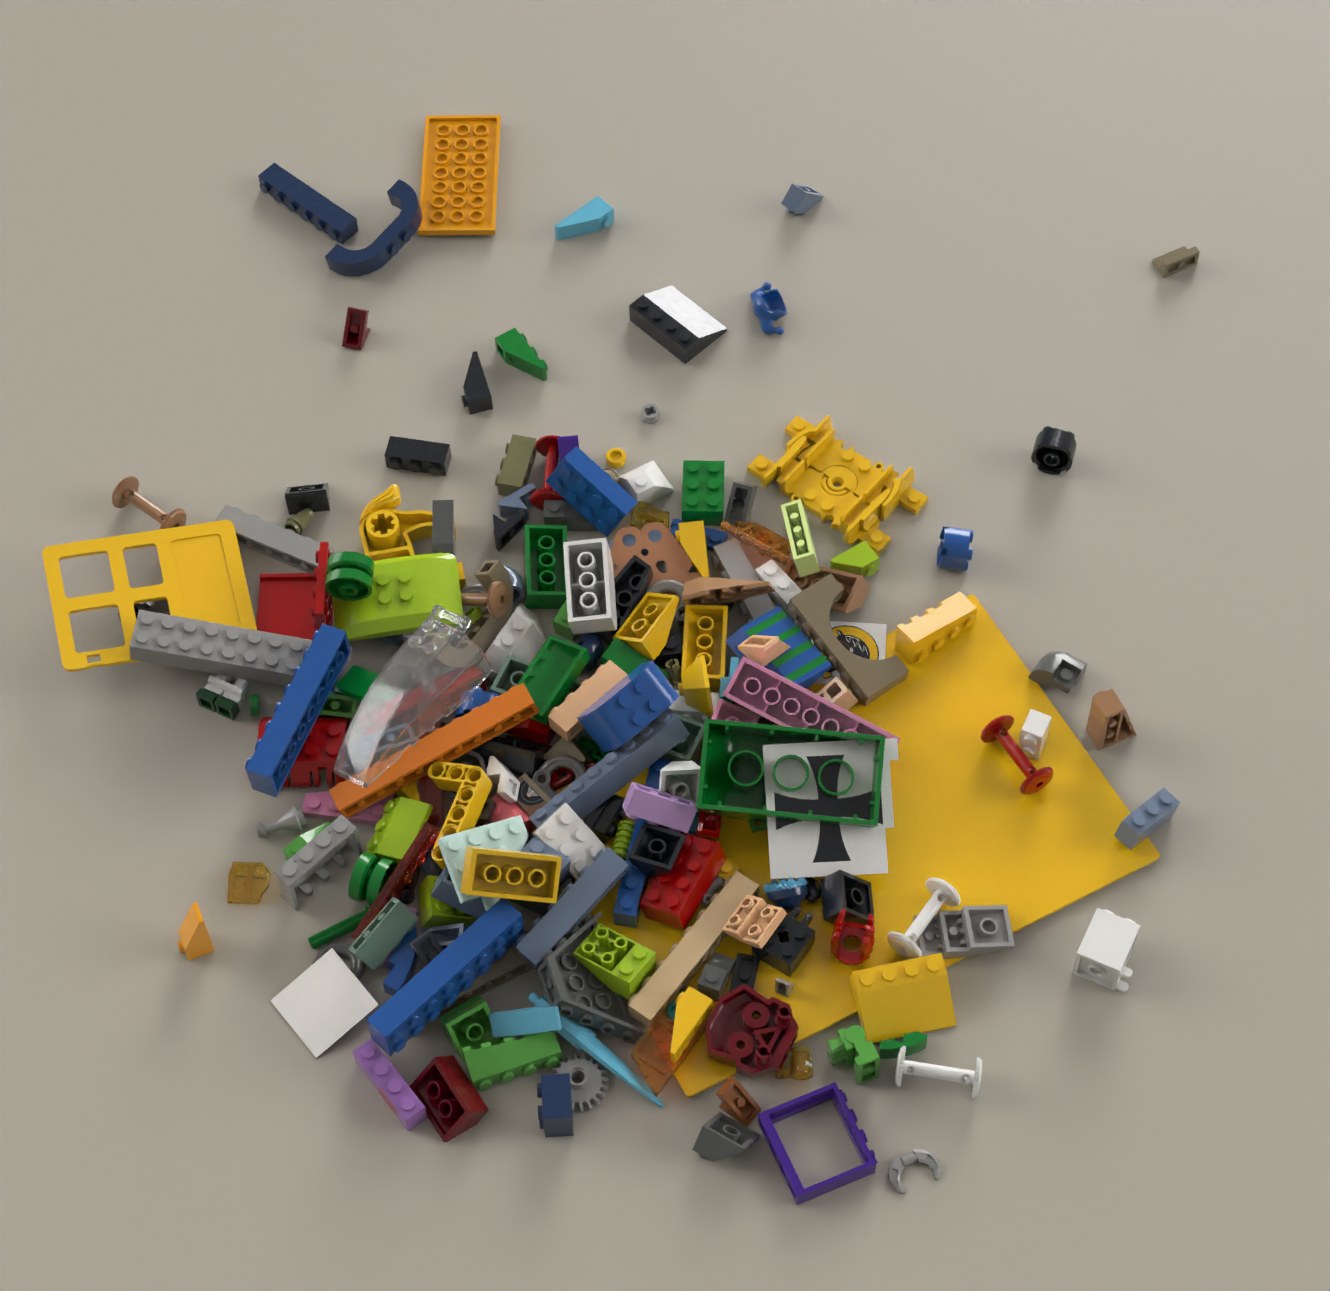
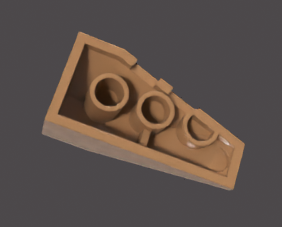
(854, 586)
(721, 591)

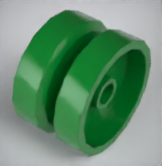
(349, 576)
(369, 877)

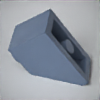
(800, 199)

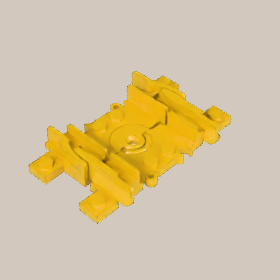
(866, 492)

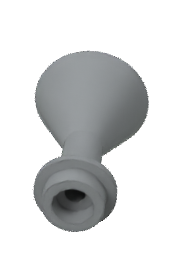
(293, 820)

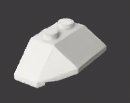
(519, 637)

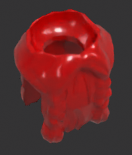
(849, 929)

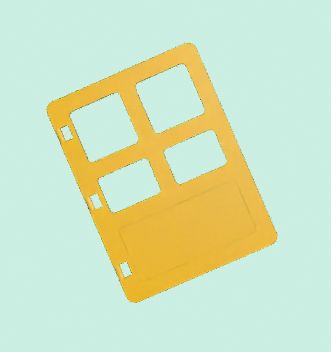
(199, 575)

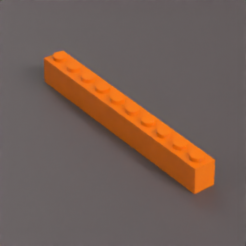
(441, 745)

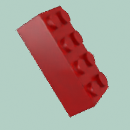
(677, 895)

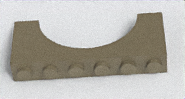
(864, 676)

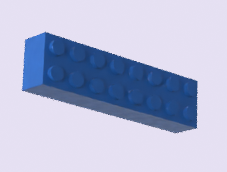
(298, 710)
(446, 977)

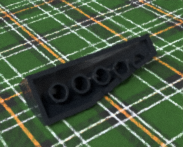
(514, 752)

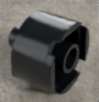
(1054, 450)

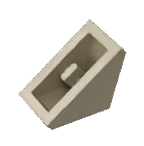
(571, 749)

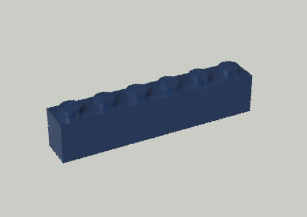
(308, 203)

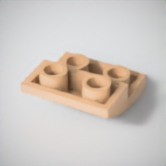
(754, 921)

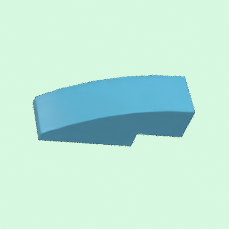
(525, 1021)

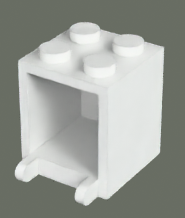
(1107, 950)

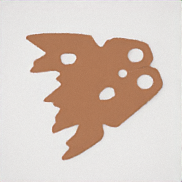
(665, 549)

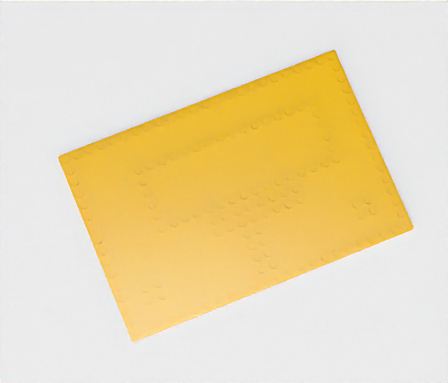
(953, 821)

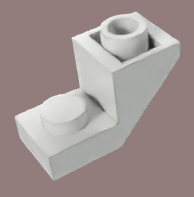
(507, 783)

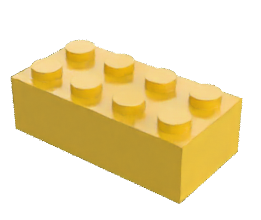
(511, 874)

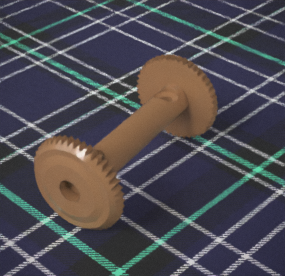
(126, 493)
(496, 599)

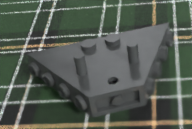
(580, 992)

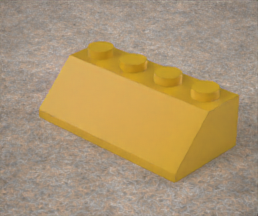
(706, 635)

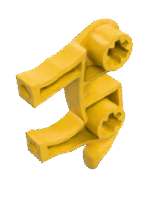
(391, 532)

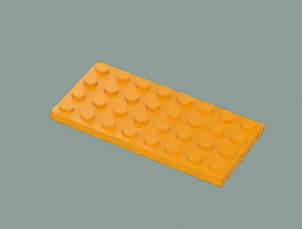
(460, 175)

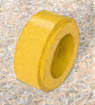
(616, 458)

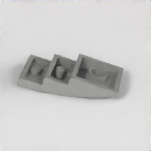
(967, 932)

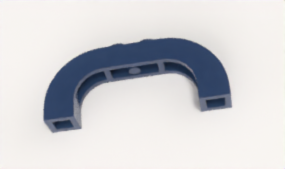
(388, 243)

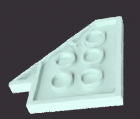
(503, 835)

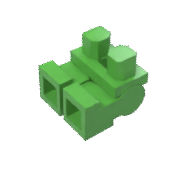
(852, 1049)

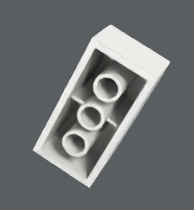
(590, 586)

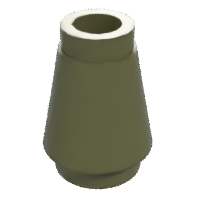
(299, 521)

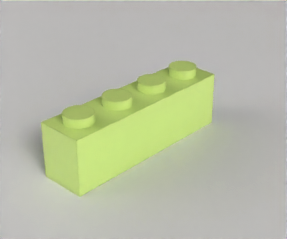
(800, 538)

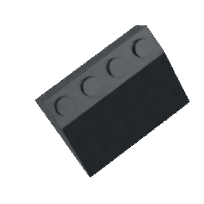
(675, 322)

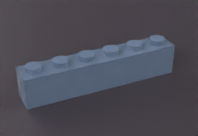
(572, 907)

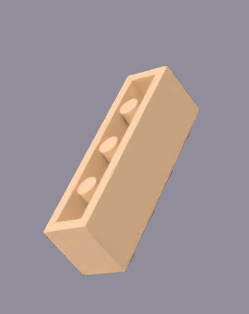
(564, 718)

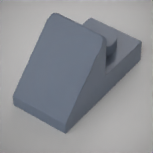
(516, 501)

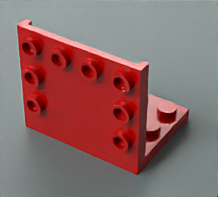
(296, 601)

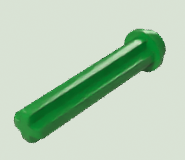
(337, 930)

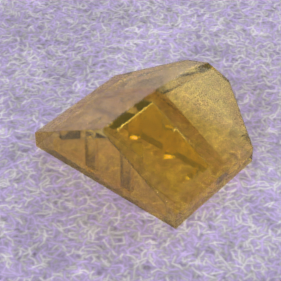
(648, 513)
(247, 882)

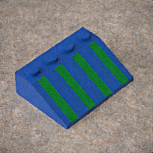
(800, 662)

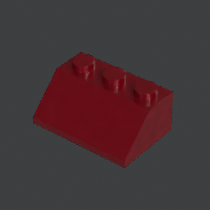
(448, 1097)

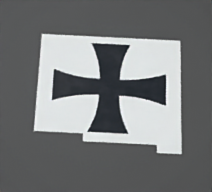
(820, 848)

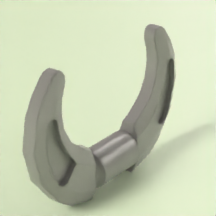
(919, 1155)

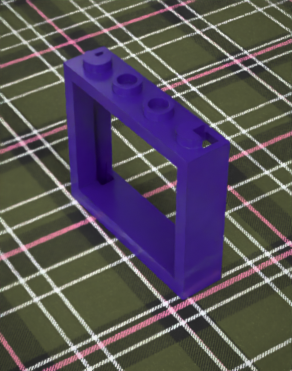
(848, 1117)

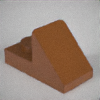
(737, 1102)

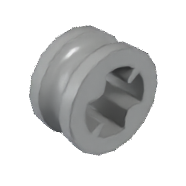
(647, 409)

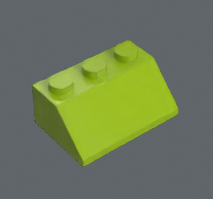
(398, 828)

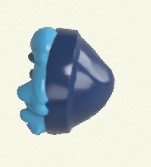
(786, 893)

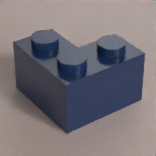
(556, 1111)

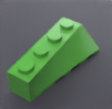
(511, 1058)

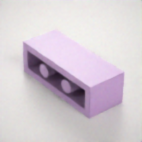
(659, 808)

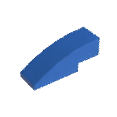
(401, 964)

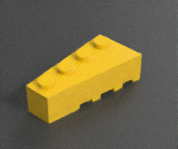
(934, 628)

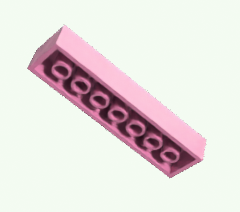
(791, 703)

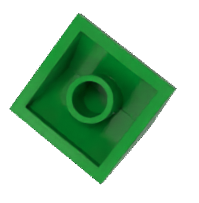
(356, 682)

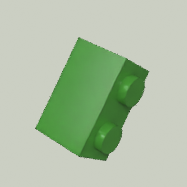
(468, 1025)

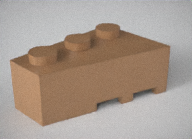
(1108, 720)

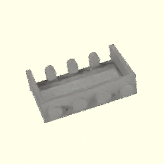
(314, 856)

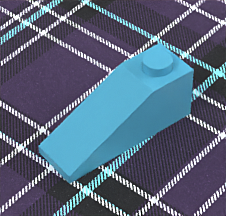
(586, 220)

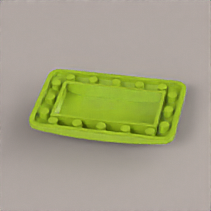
(402, 596)

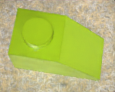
(857, 560)

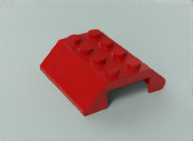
(317, 752)

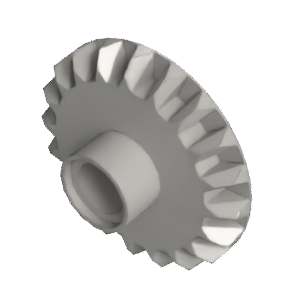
(594, 1085)

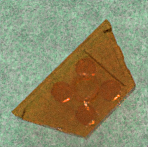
(760, 538)
(653, 1053)

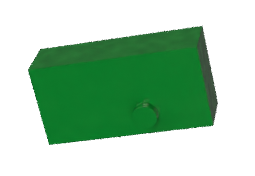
(544, 566)

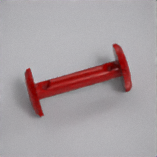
(547, 447)
(997, 730)

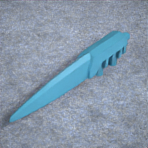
(584, 1039)

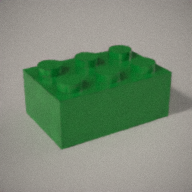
(703, 491)

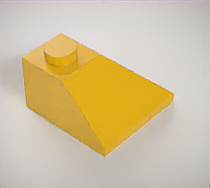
(696, 687)

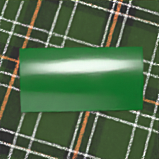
(553, 674)

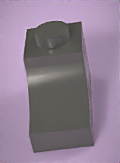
(740, 502)
(715, 976)

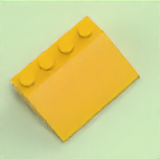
(903, 998)

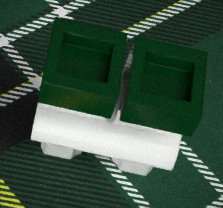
(223, 696)

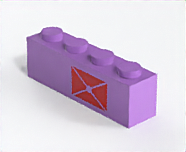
(390, 1084)

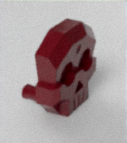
(733, 1024)

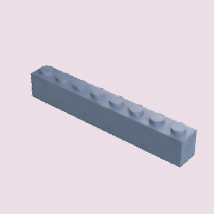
(617, 768)

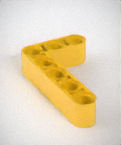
(472, 791)

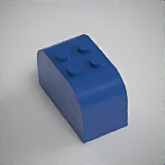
(628, 707)

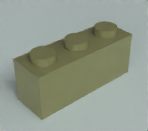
(516, 465)

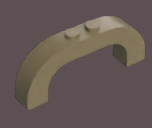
(488, 627)

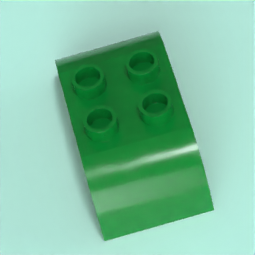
(734, 770)

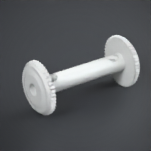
(941, 893)
(939, 1072)

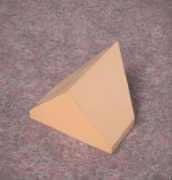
(762, 648)

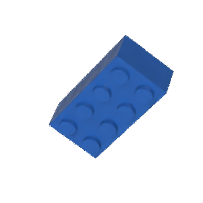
(591, 491)

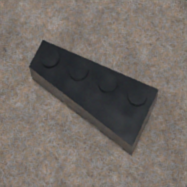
(629, 590)

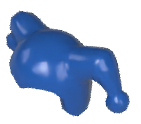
(768, 307)

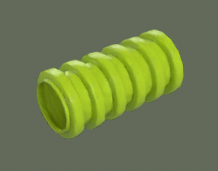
(623, 838)

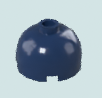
(595, 651)

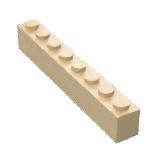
(691, 952)

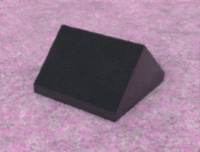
(307, 496)
(656, 850)

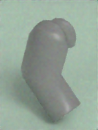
(717, 884)

